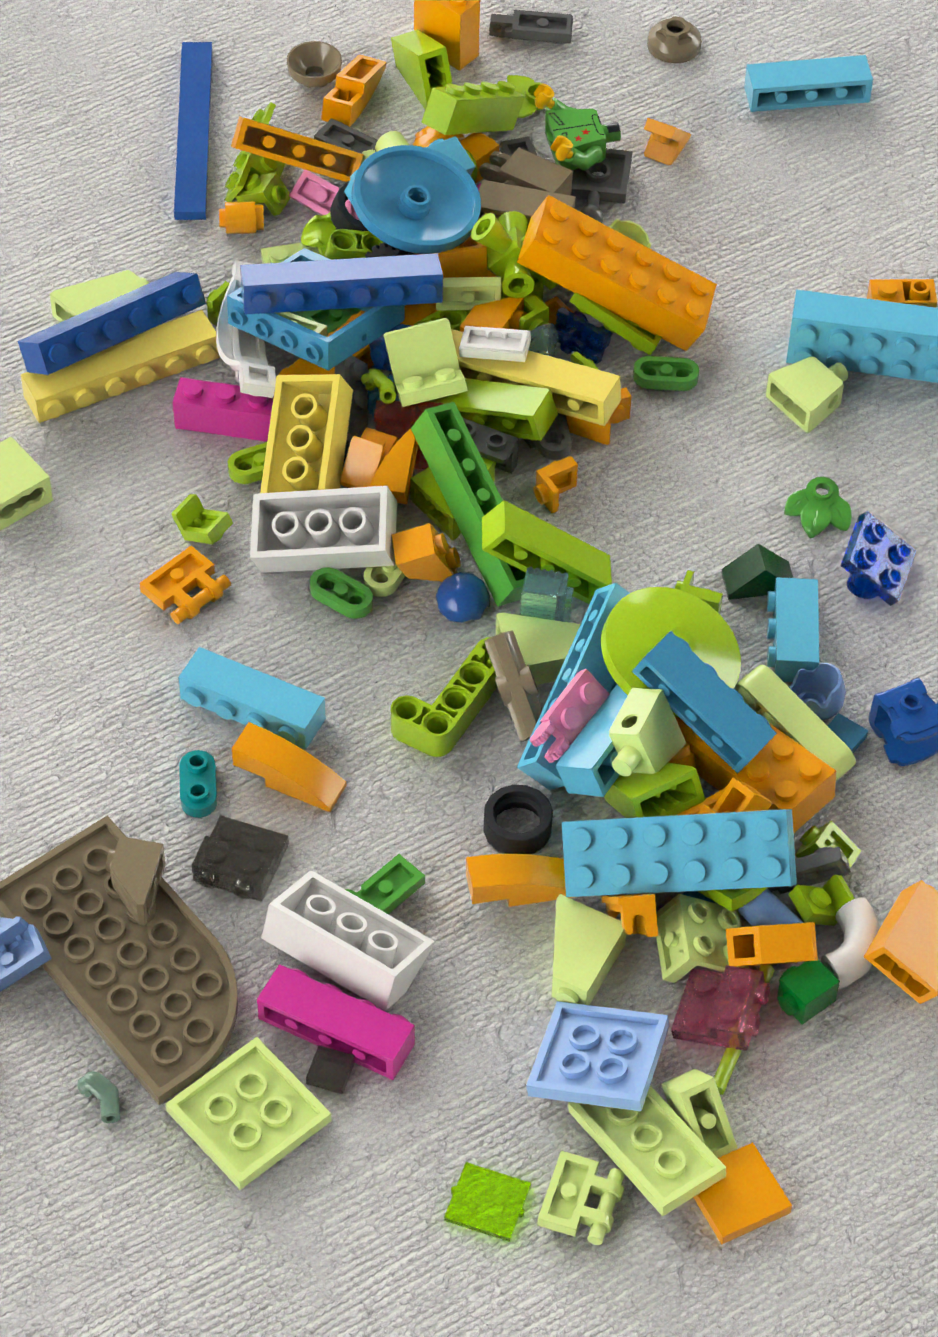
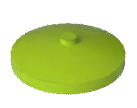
(648, 616)

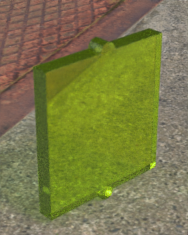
(487, 1201)

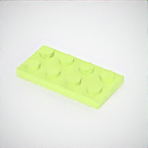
(653, 1150)

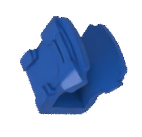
(906, 722)

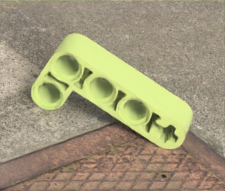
(789, 714)

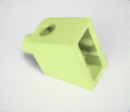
(807, 391)
(645, 733)

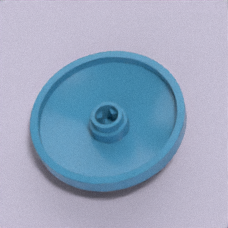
(416, 199)

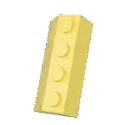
(307, 433)

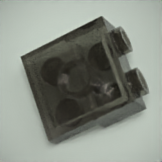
(239, 858)

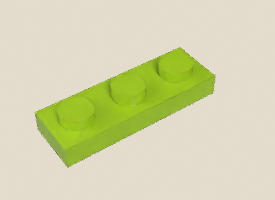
(638, 337)

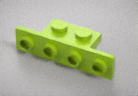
(251, 163)

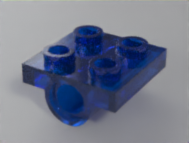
(877, 560)

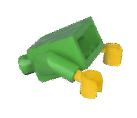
(574, 134)

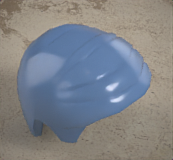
(821, 689)

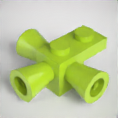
(503, 243)

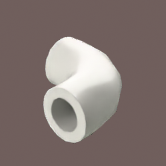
(859, 929)

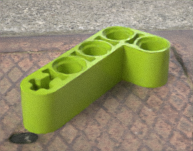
(453, 710)

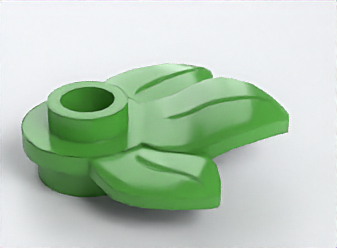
(819, 510)

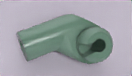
(96, 1084)

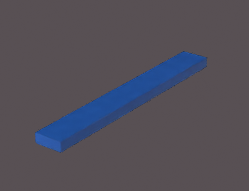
(193, 131)

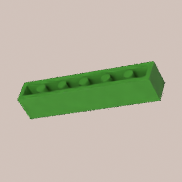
(467, 491)

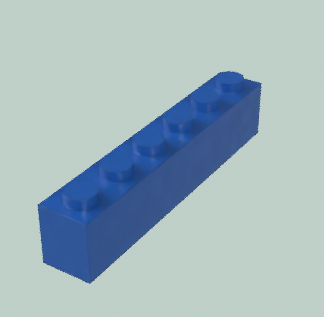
(341, 283)
(111, 323)

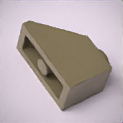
(136, 874)

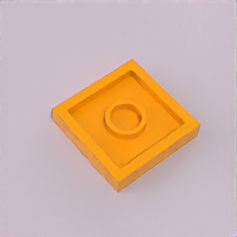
(744, 1198)

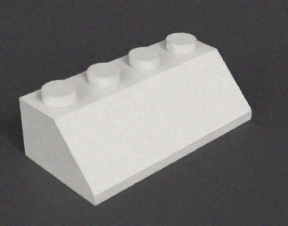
(346, 939)

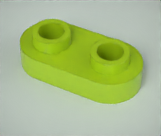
(247, 464)

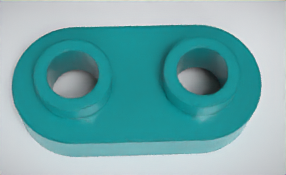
(198, 781)

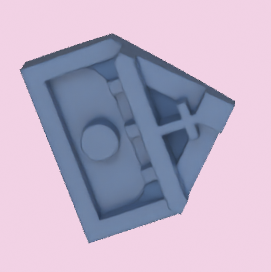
(20, 950)

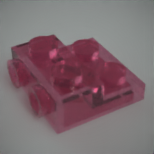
(721, 1007)

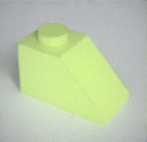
(699, 1105)

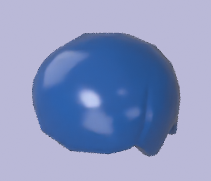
(462, 597)

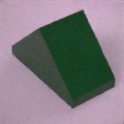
(754, 573)

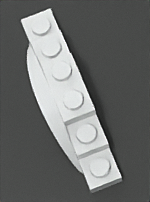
(242, 350)

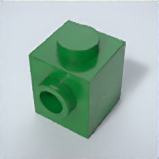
(807, 990)

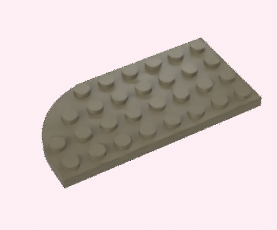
(150, 991)

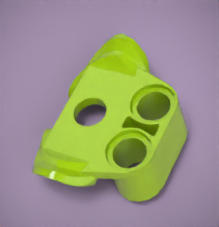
(335, 242)

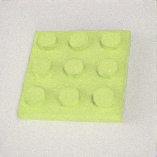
(248, 1112)

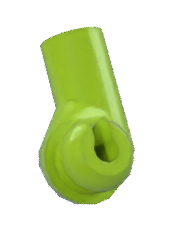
(386, 387)

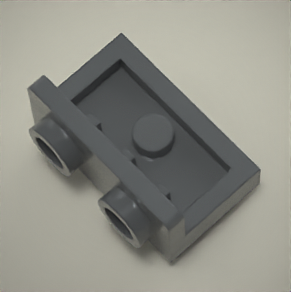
(494, 445)

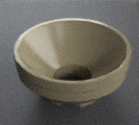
(673, 46)
(314, 57)

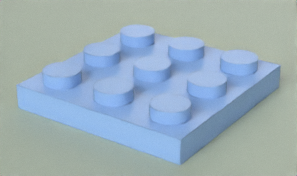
(598, 1056)

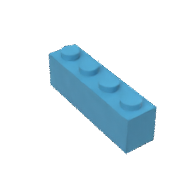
(705, 701)

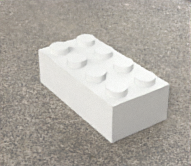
(323, 529)

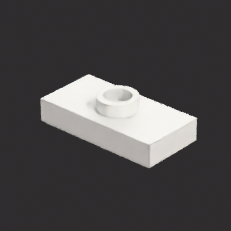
(495, 343)

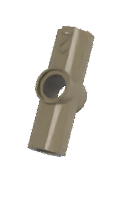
(514, 682)

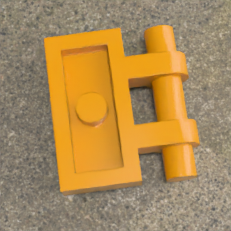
(180, 576)

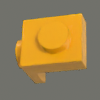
(553, 480)

